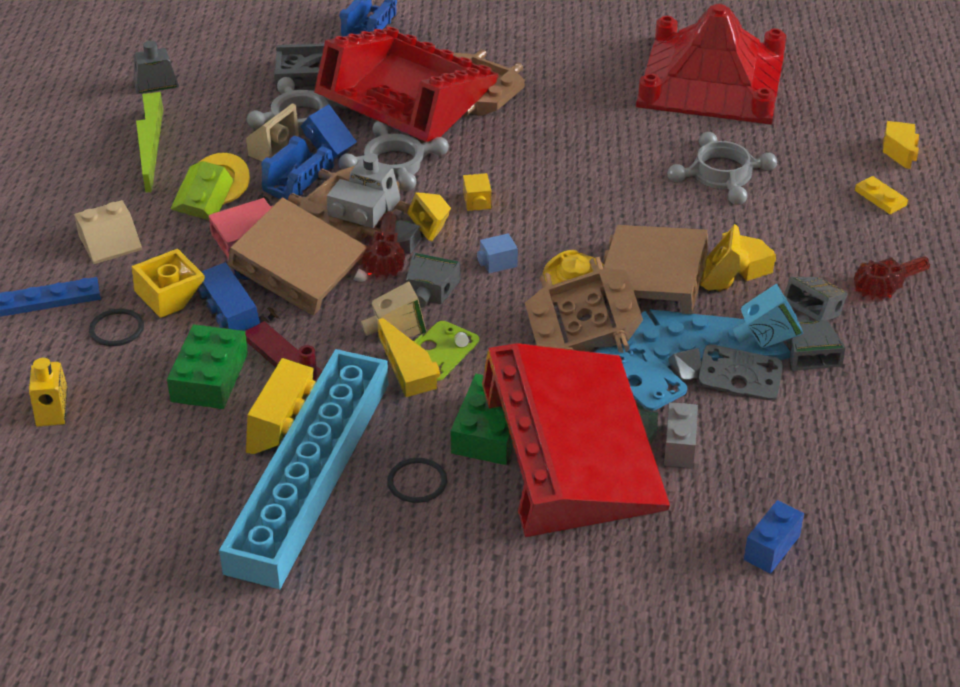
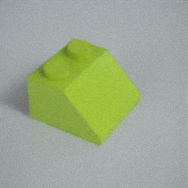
(203, 190)

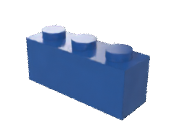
(228, 299)

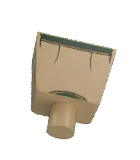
(400, 309)

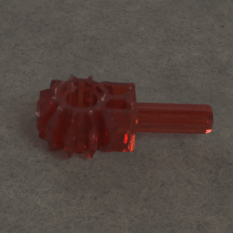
(384, 252)
(886, 276)

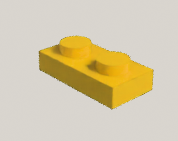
(881, 195)

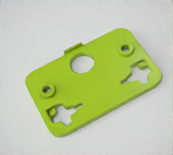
(446, 350)

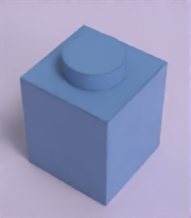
(498, 253)

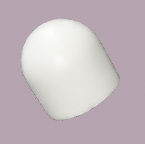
(360, 276)
(461, 339)

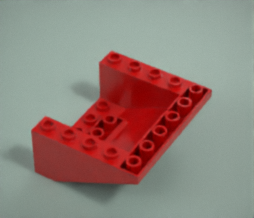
(401, 81)
(573, 437)

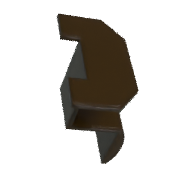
(271, 316)

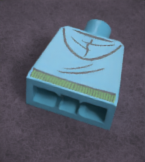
(768, 319)

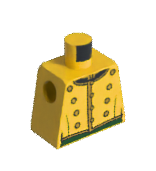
(48, 379)

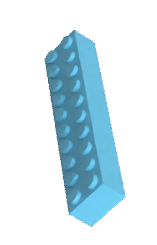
(304, 470)

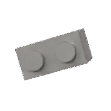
(356, 203)
(681, 435)

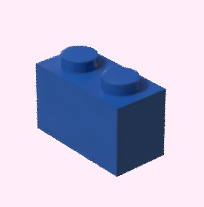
(327, 130)
(773, 536)

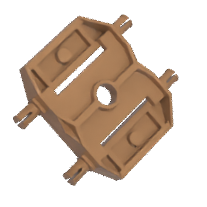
(505, 88)
(317, 205)
(583, 297)

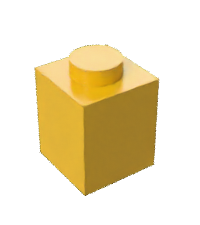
(477, 192)

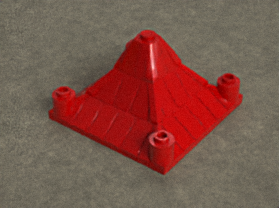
(713, 69)

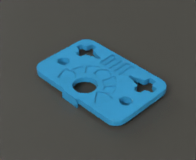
(654, 378)

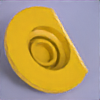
(236, 168)
(568, 266)

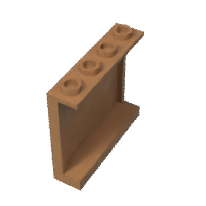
(295, 255)
(660, 261)

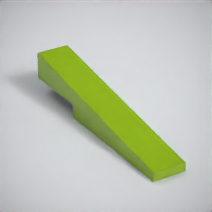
(149, 135)

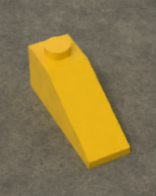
(409, 361)

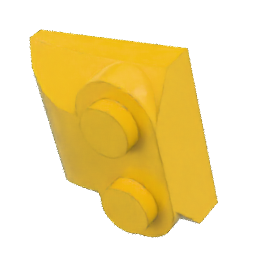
(725, 262)

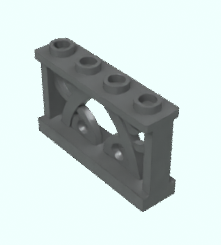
(300, 58)

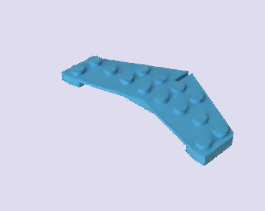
(684, 332)

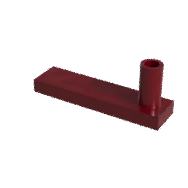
(275, 347)

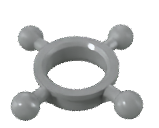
(288, 95)
(389, 142)
(718, 178)

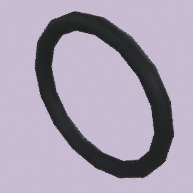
(118, 342)
(395, 492)

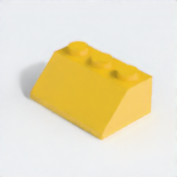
(278, 405)

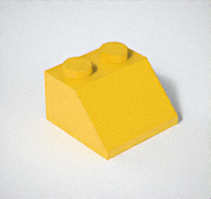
(166, 282)

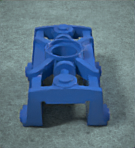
(355, 18)
(286, 170)

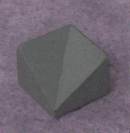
(408, 235)
(686, 364)

